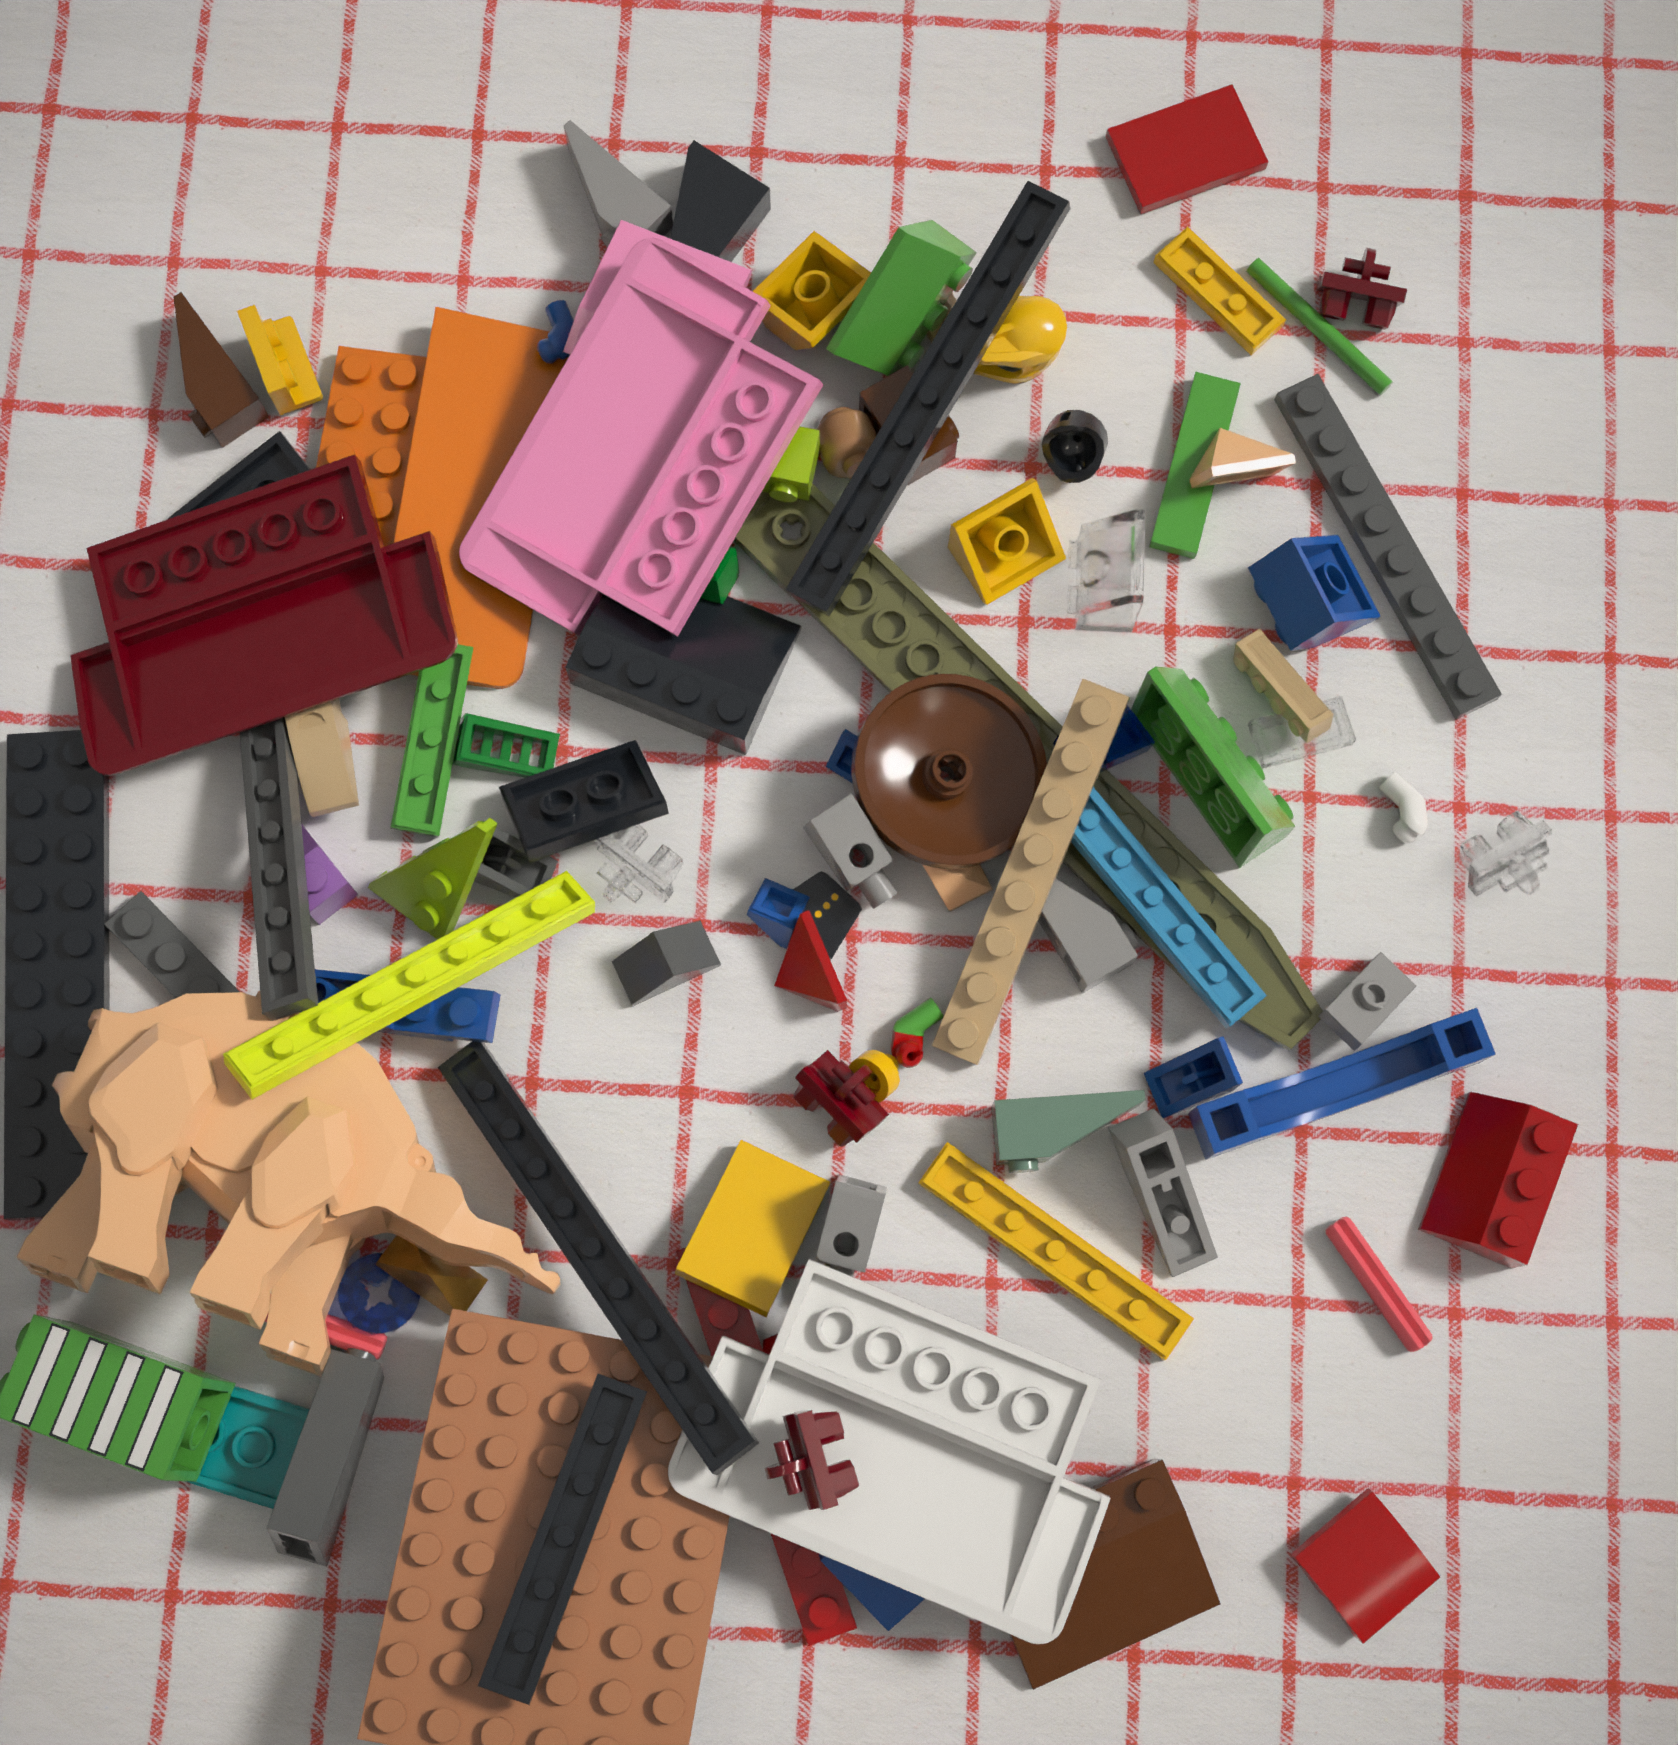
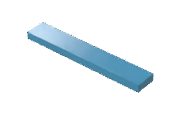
(1164, 913)

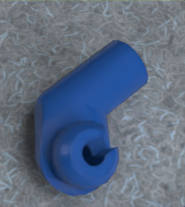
(561, 322)

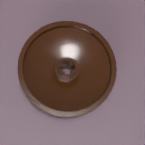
(972, 736)

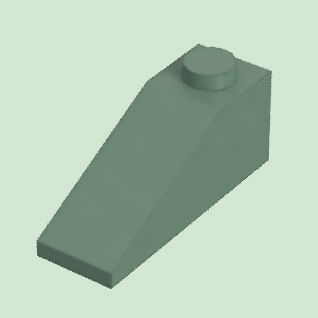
(1043, 1127)

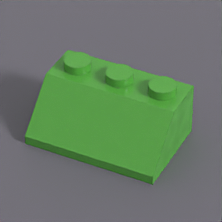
(903, 298)

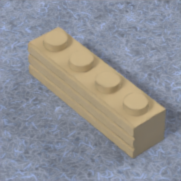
(1282, 686)

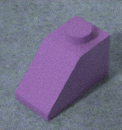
(325, 883)

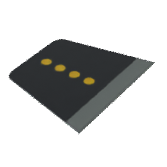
(830, 908)

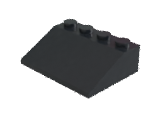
(703, 681)

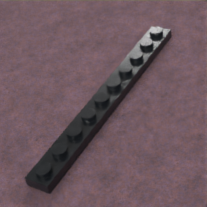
(928, 398)
(599, 1258)

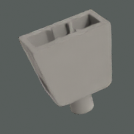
(847, 828)
(855, 1210)

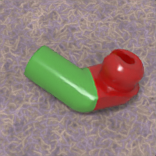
(909, 1033)

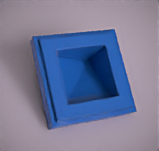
(777, 911)

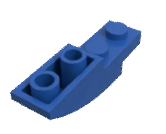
(456, 1015)

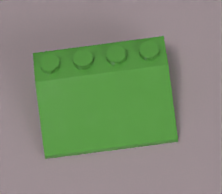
(1210, 764)

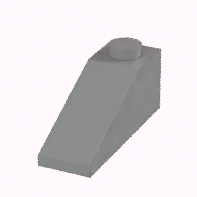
(613, 189)
(1086, 937)
(1163, 1190)

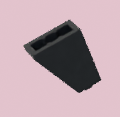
(717, 204)

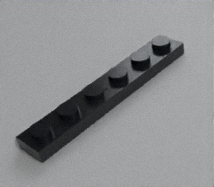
(562, 1540)

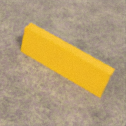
(1219, 291)

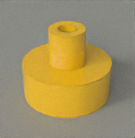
(885, 1075)

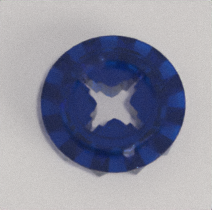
(354, 1298)

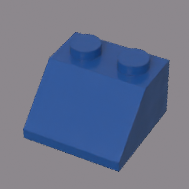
(1312, 591)

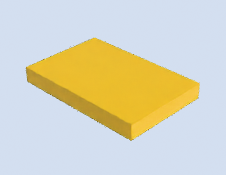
(752, 1228)

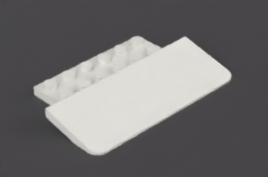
(950, 1447)

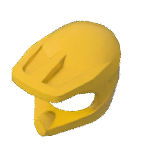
(1025, 340)

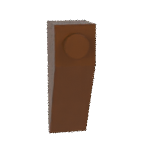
(212, 382)

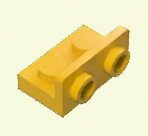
(281, 360)

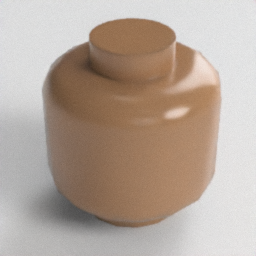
(844, 440)

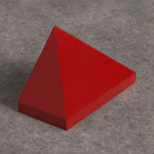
(808, 968)

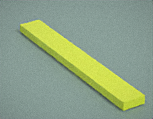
(407, 985)

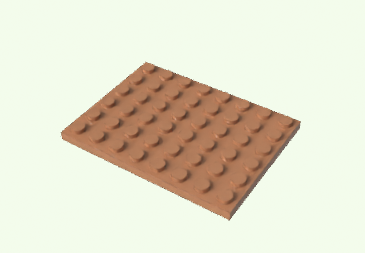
(485, 1471)

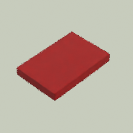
(1186, 149)

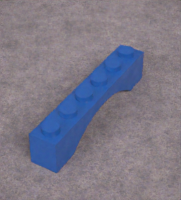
(1341, 1084)

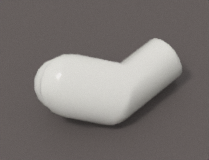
(1411, 807)

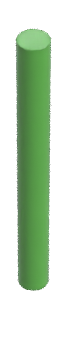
(1319, 326)

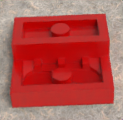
(1365, 1565)

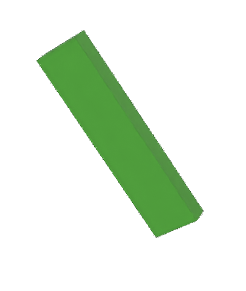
(1182, 507)
(431, 745)

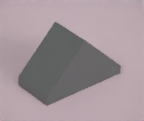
(508, 868)
(665, 961)

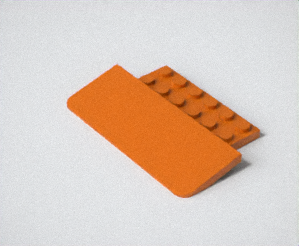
(433, 449)

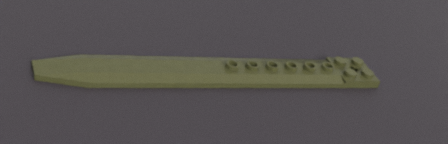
(907, 636)

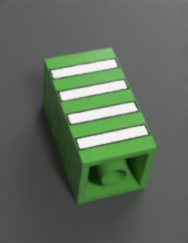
(113, 1399)

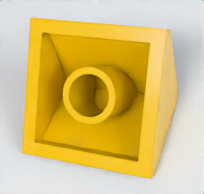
(1006, 542)

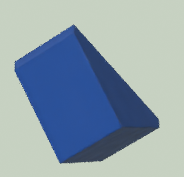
(1193, 1078)

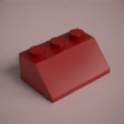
(1498, 1178)

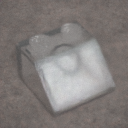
(1108, 573)

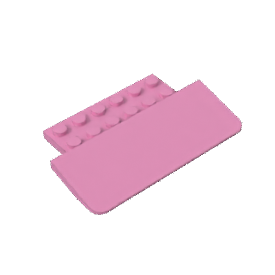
(642, 449)

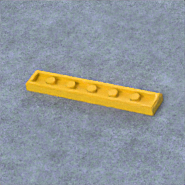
(1056, 1251)

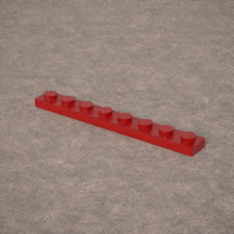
(813, 1587)

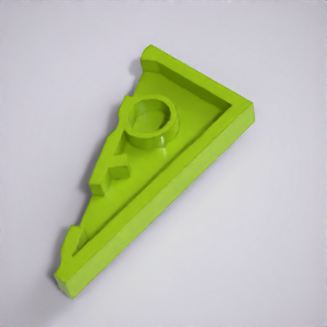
(437, 882)

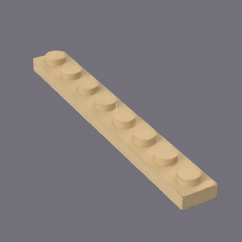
(1030, 871)

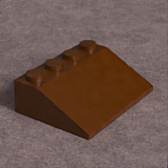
(1137, 1579)

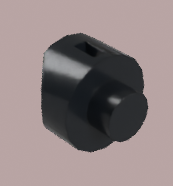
(1074, 445)

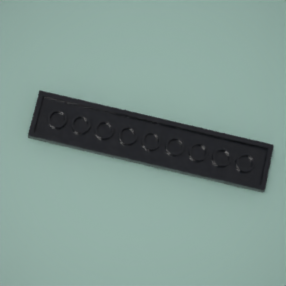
(52, 954)

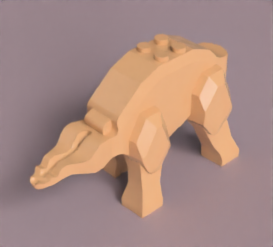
(290, 1173)

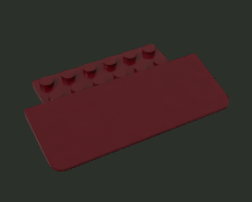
(253, 616)

